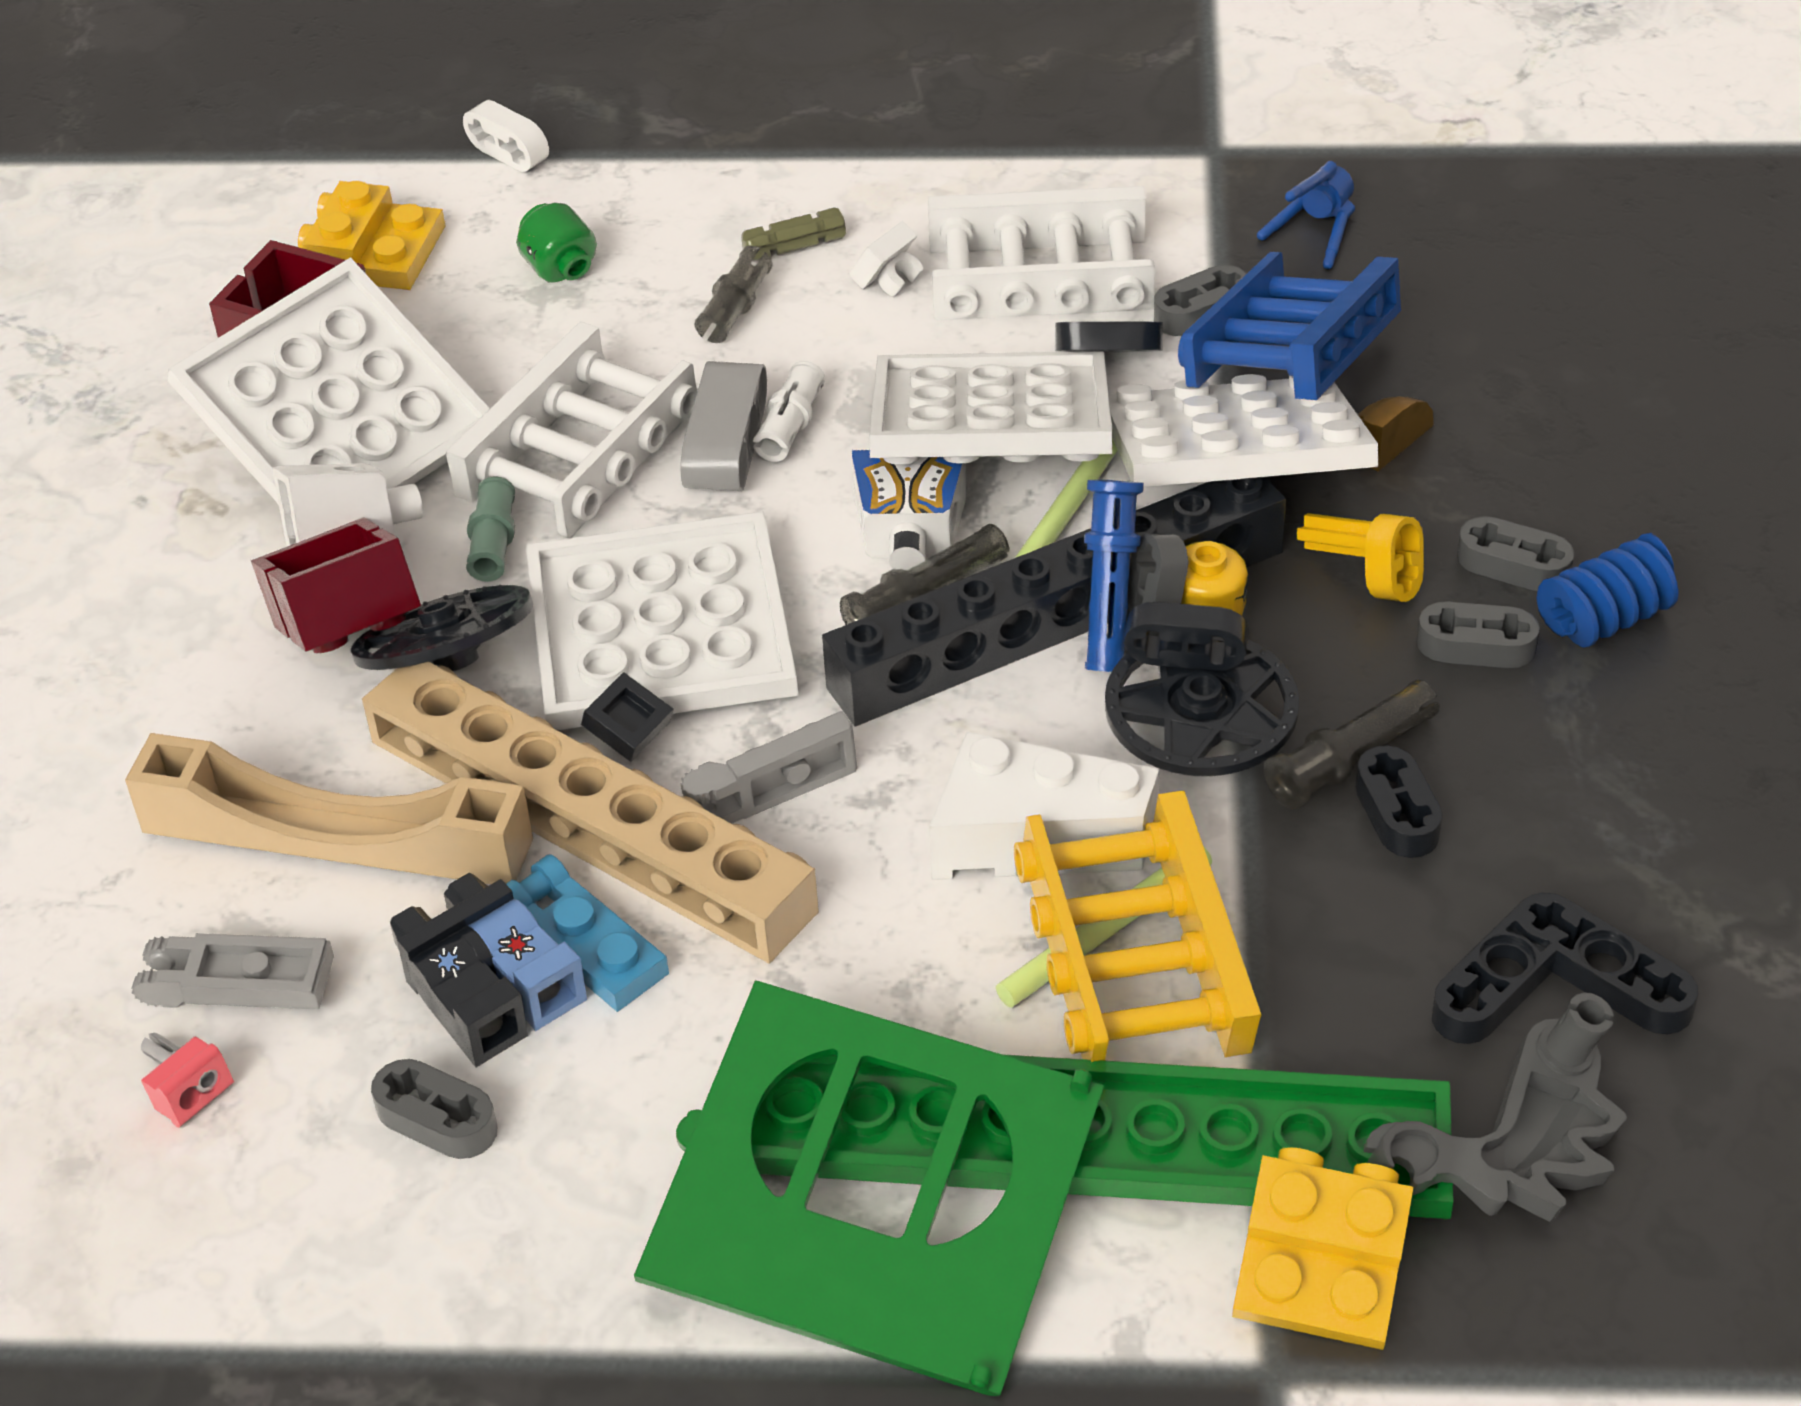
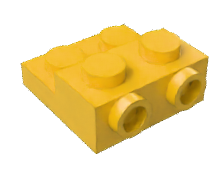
(374, 232)
(1323, 1248)

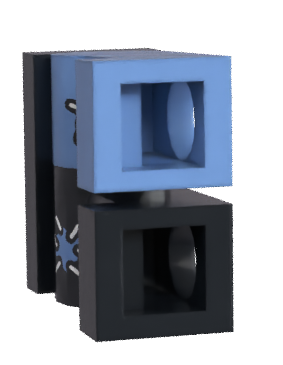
(484, 964)

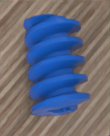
(1609, 591)

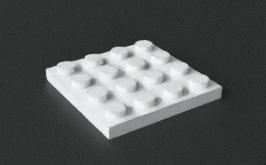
(330, 383)
(990, 406)
(1235, 432)
(671, 606)

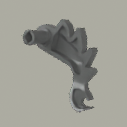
(1542, 1129)

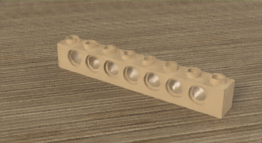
(599, 808)

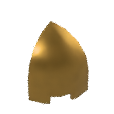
(1396, 425)

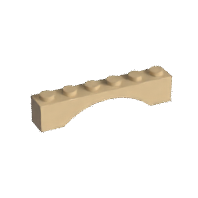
(213, 797)

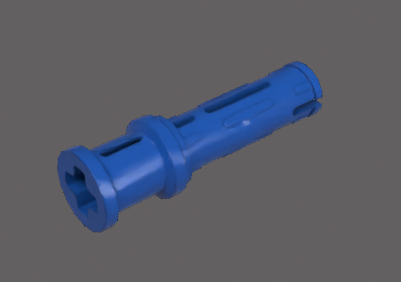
(1110, 532)

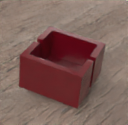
(268, 278)
(337, 585)

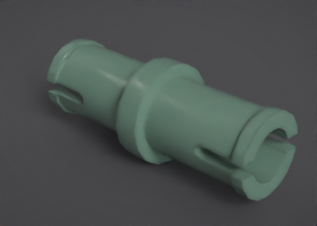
(490, 529)

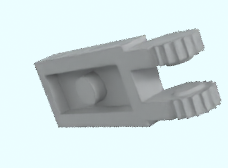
(775, 770)
(235, 971)

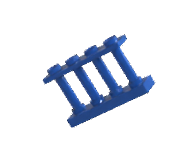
(1338, 315)

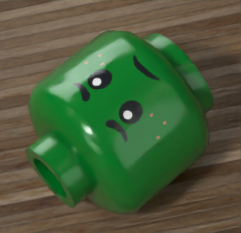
(554, 241)

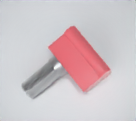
(185, 1078)

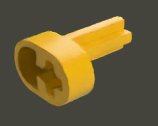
(1390, 547)

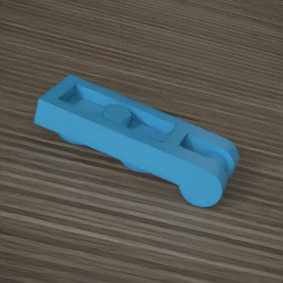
(613, 956)

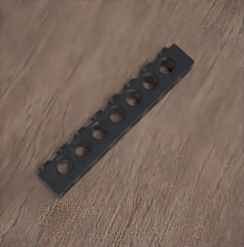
(1023, 603)

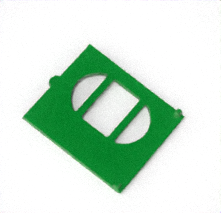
(898, 1300)

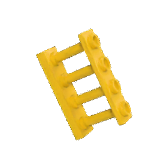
(1187, 892)

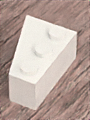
(1005, 780)

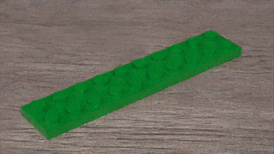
(1152, 1137)

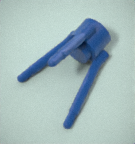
(1321, 196)

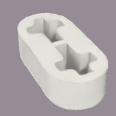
(506, 135)

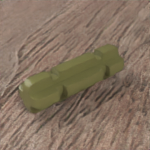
(796, 233)

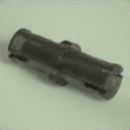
(733, 294)

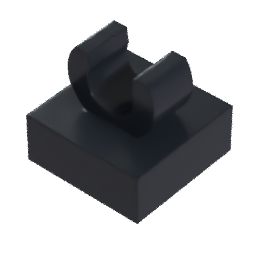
(627, 716)

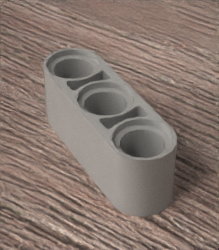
(723, 426)

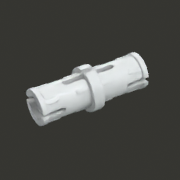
(789, 411)

